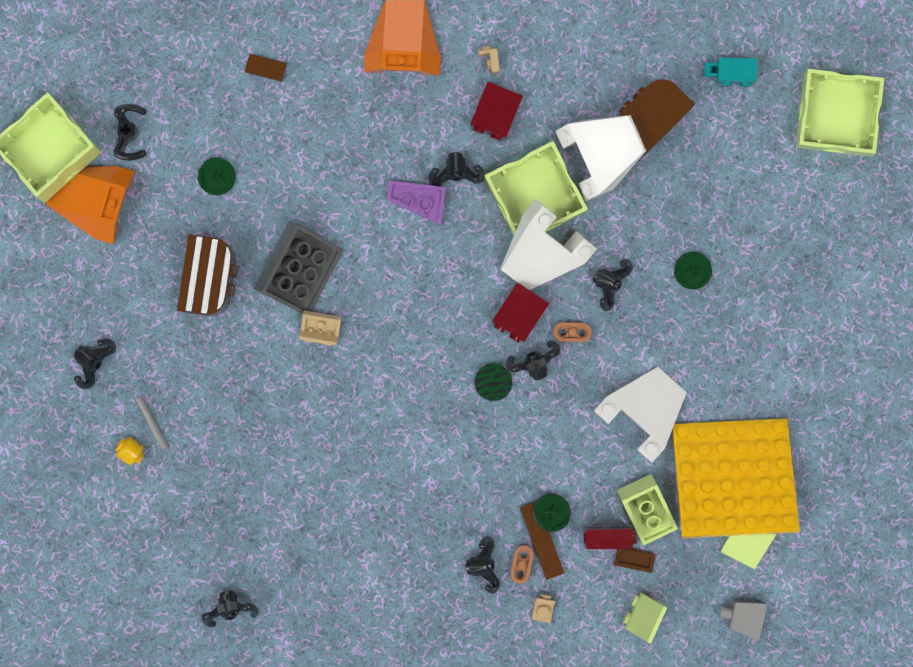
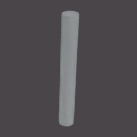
(151, 422)

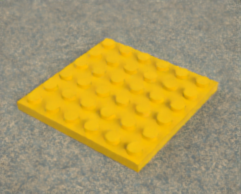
(735, 478)

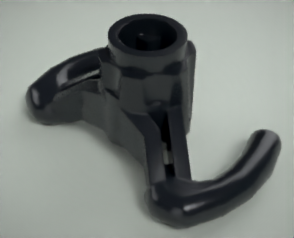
(128, 132)
(456, 171)
(611, 282)
(92, 360)
(535, 362)
(484, 565)
(228, 609)

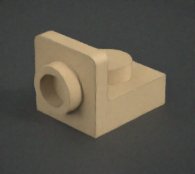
(493, 62)
(543, 608)

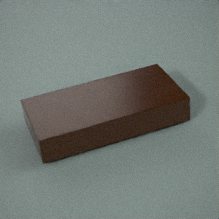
(265, 67)
(635, 559)

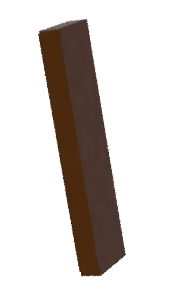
(543, 545)

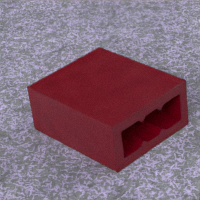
(496, 111)
(519, 313)
(609, 537)

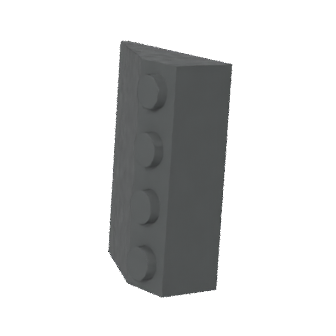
(298, 268)

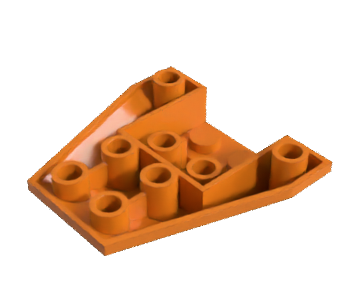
(403, 40)
(94, 200)

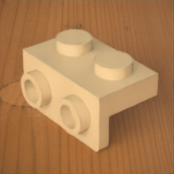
(320, 328)

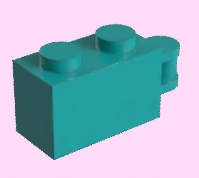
(733, 71)

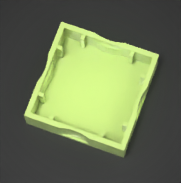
(839, 112)
(46, 147)
(540, 177)

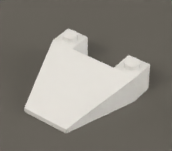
(608, 148)
(538, 257)
(651, 403)

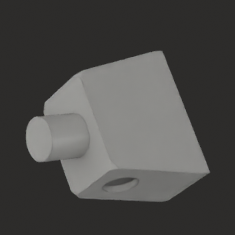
(745, 617)

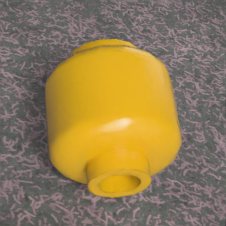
(129, 451)

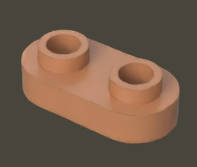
(572, 332)
(521, 564)

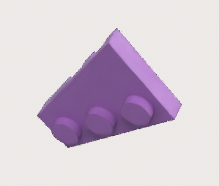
(419, 199)

